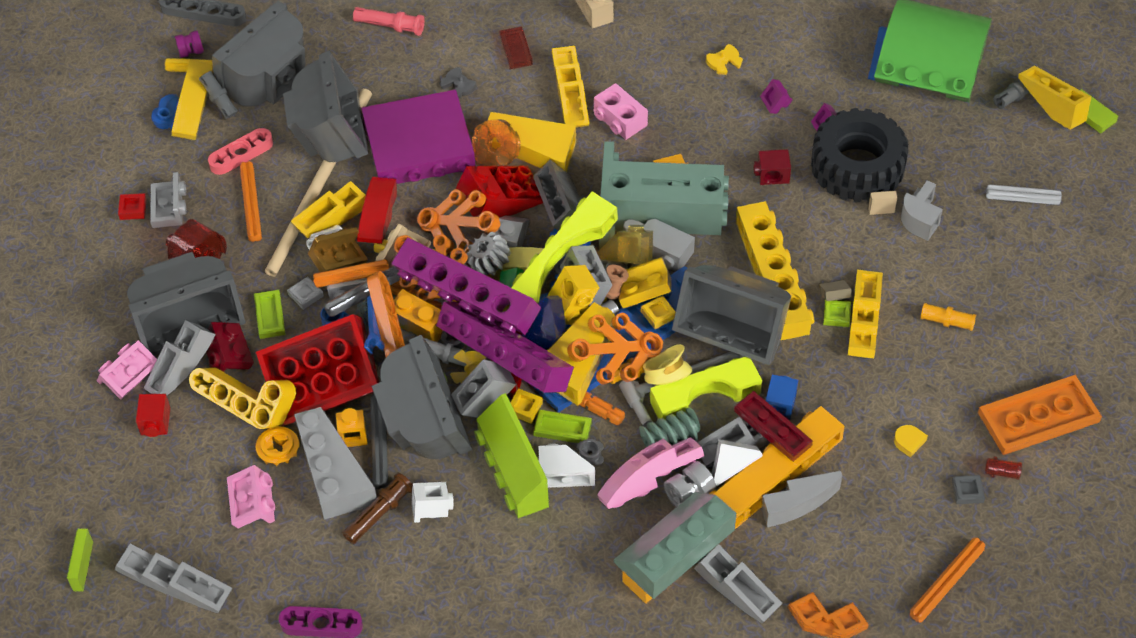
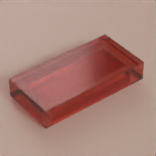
(516, 47)

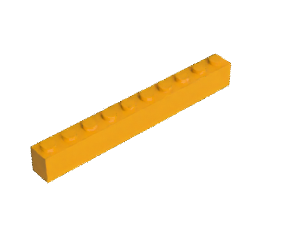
(770, 473)

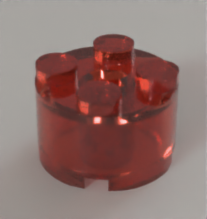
(195, 238)

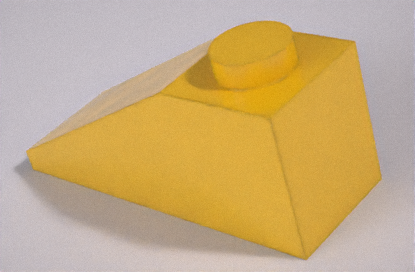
(1059, 100)

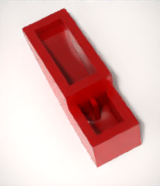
(377, 210)

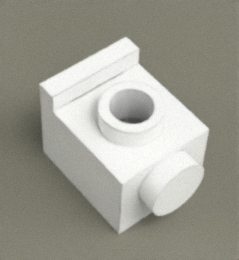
(431, 500)

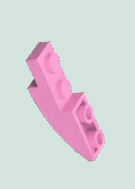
(638, 474)

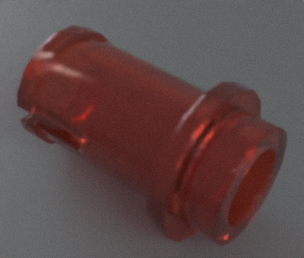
(1003, 468)

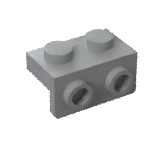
(167, 202)

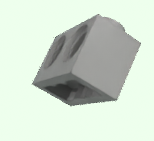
(588, 256)

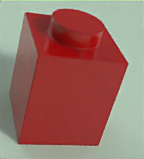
(153, 414)

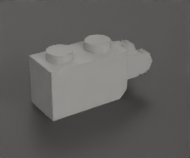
(668, 243)

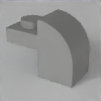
(918, 214)

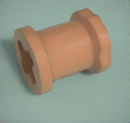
(617, 276)

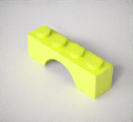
(732, 379)

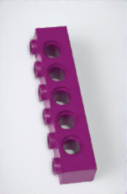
(414, 256)
(506, 349)

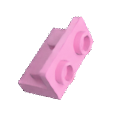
(128, 370)
(250, 496)

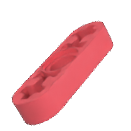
(244, 142)

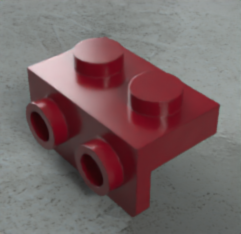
(228, 347)

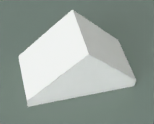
(732, 458)

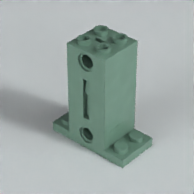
(674, 193)

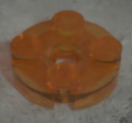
(483, 138)

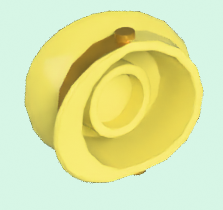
(667, 367)

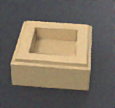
(882, 202)

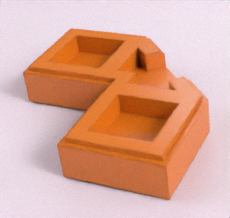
(815, 619)

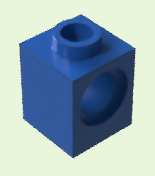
(782, 394)

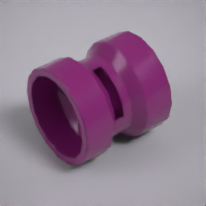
(185, 48)

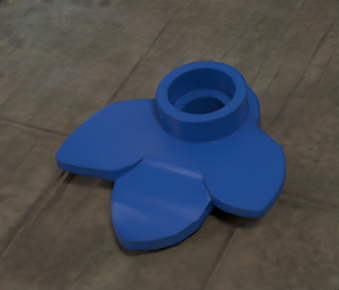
(164, 115)

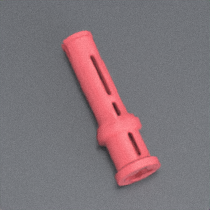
(398, 21)

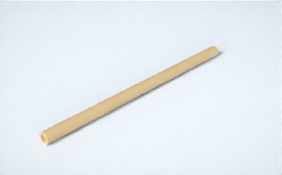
(310, 197)

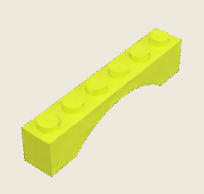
(588, 223)

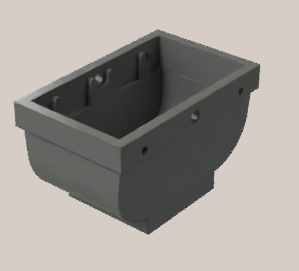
(262, 62)
(326, 111)
(182, 291)
(732, 310)
(416, 402)

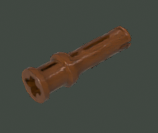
(386, 500)

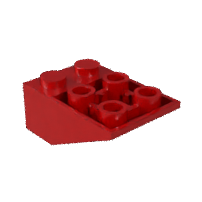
(505, 187)

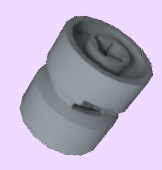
(693, 479)

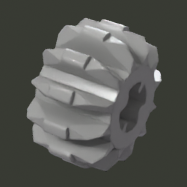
(488, 253)

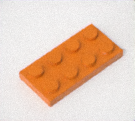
(1039, 414)

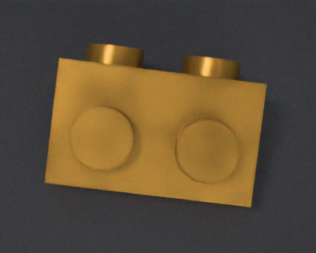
(336, 250)

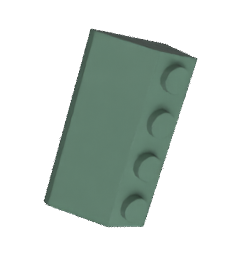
(677, 542)

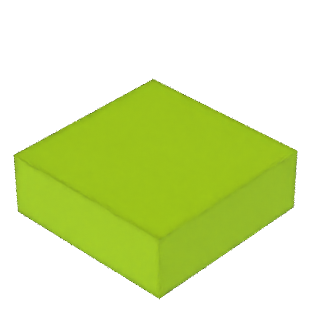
(837, 313)

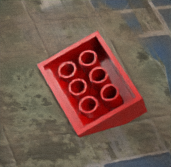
(323, 364)

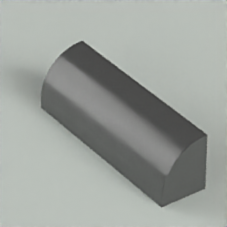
(557, 192)

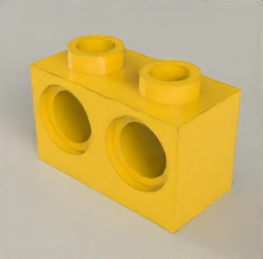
(576, 289)

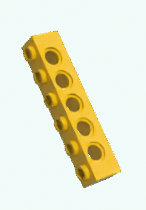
(773, 262)

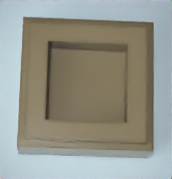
(835, 290)

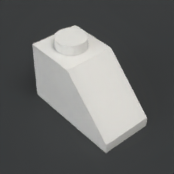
(565, 467)

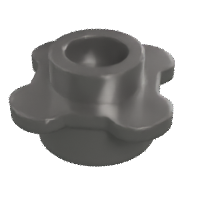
(593, 446)

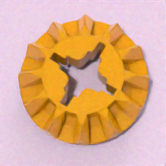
(282, 436)

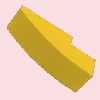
(330, 210)

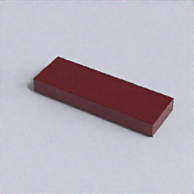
(773, 426)

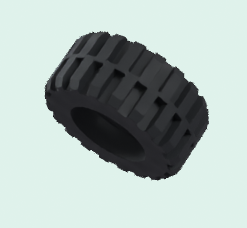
(865, 132)

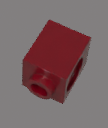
(773, 167)

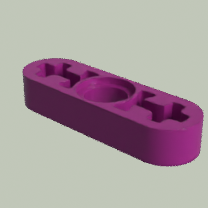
(313, 613)

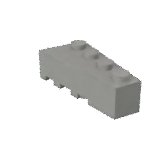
(334, 470)

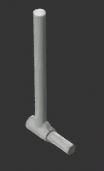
(636, 393)

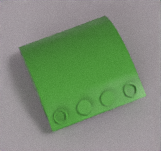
(932, 49)

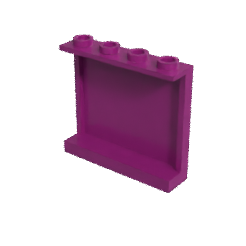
(419, 137)

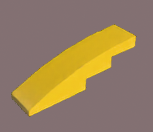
(570, 86)
(191, 101)
(865, 314)

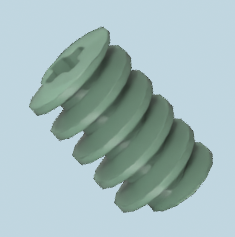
(672, 428)

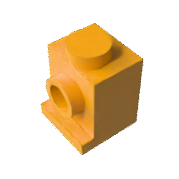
(352, 421)

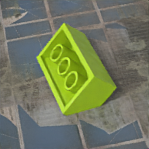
(512, 458)

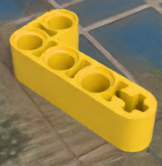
(238, 394)

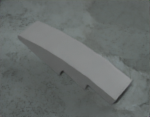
(173, 579)

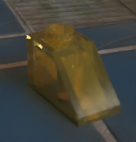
(629, 246)

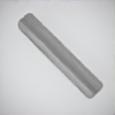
(1023, 194)

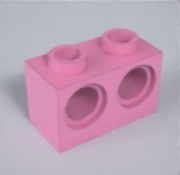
(620, 111)

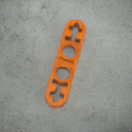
(385, 312)

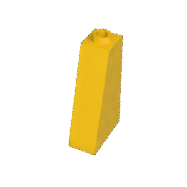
(541, 140)
(584, 370)

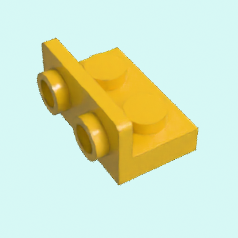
(645, 283)

